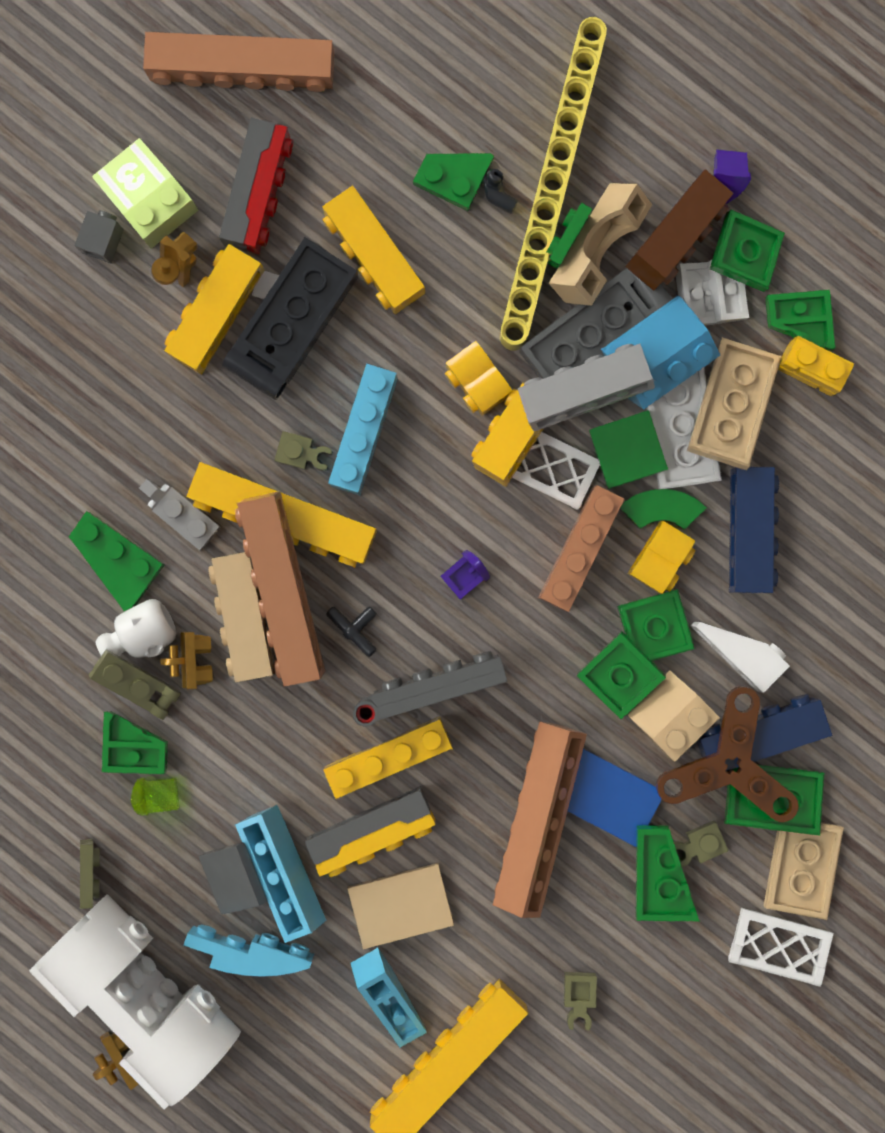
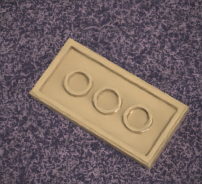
(734, 404)

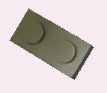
(88, 886)

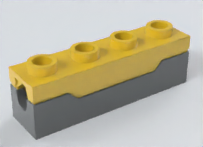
(370, 831)

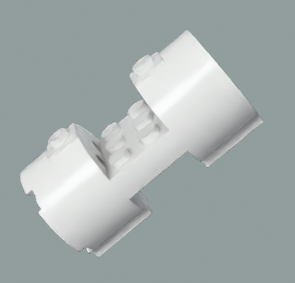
(169, 1034)

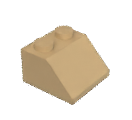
(673, 716)

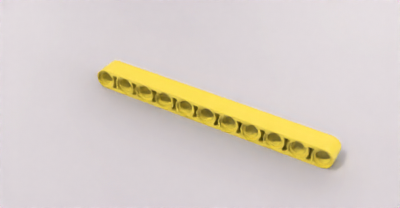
(553, 169)

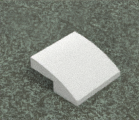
(711, 294)

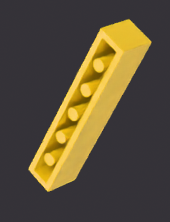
(307, 522)
(450, 1062)

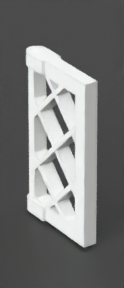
(570, 453)
(772, 922)

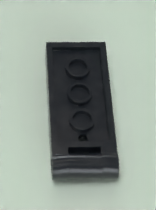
(290, 319)

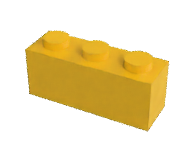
(507, 443)

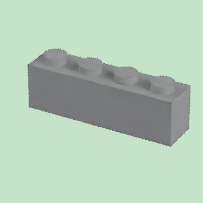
(586, 387)

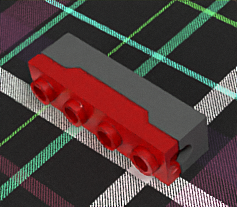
(255, 186)

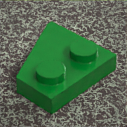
(454, 176)
(574, 222)
(803, 315)
(131, 747)

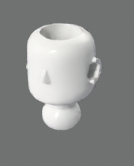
(140, 631)

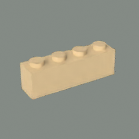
(243, 625)

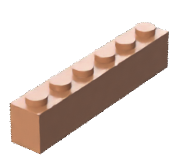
(239, 61)
(280, 588)
(539, 820)

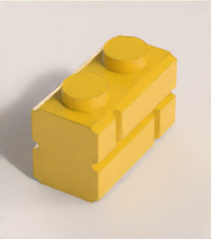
(815, 366)

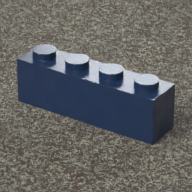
(752, 530)
(777, 729)

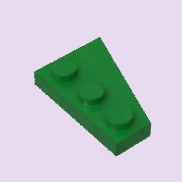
(116, 560)
(660, 880)

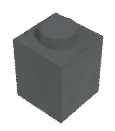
(99, 236)

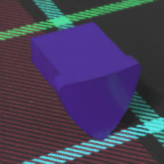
(732, 171)
(465, 574)

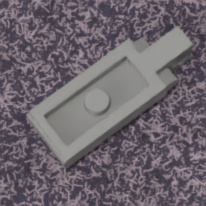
(180, 514)

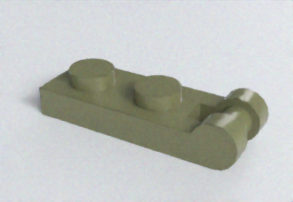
(133, 683)

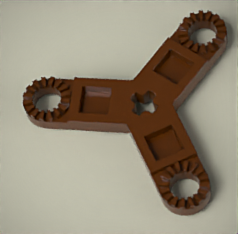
(734, 741)

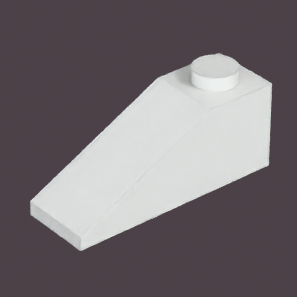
(750, 658)

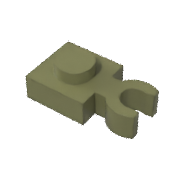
(298, 450)
(704, 843)
(580, 995)

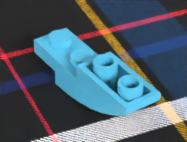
(262, 958)

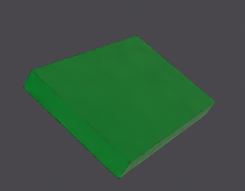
(803, 784)

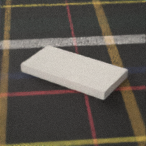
(674, 422)

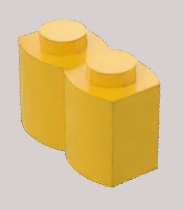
(477, 378)
(662, 557)

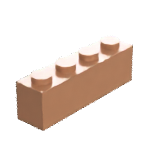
(581, 548)

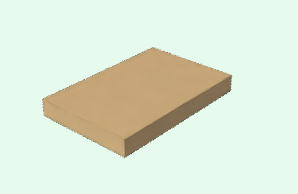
(804, 872)
(400, 906)

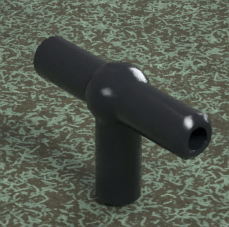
(352, 630)

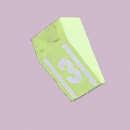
(145, 193)

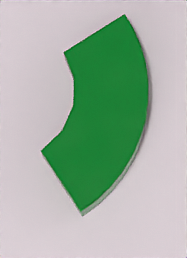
(662, 506)

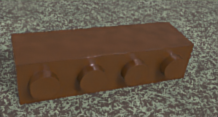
(679, 230)

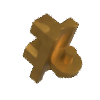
(175, 260)
(191, 674)
(114, 1047)

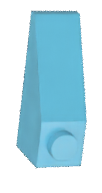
(387, 997)

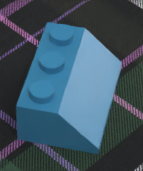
(673, 346)

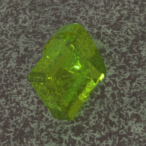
(154, 796)

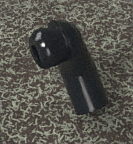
(495, 191)

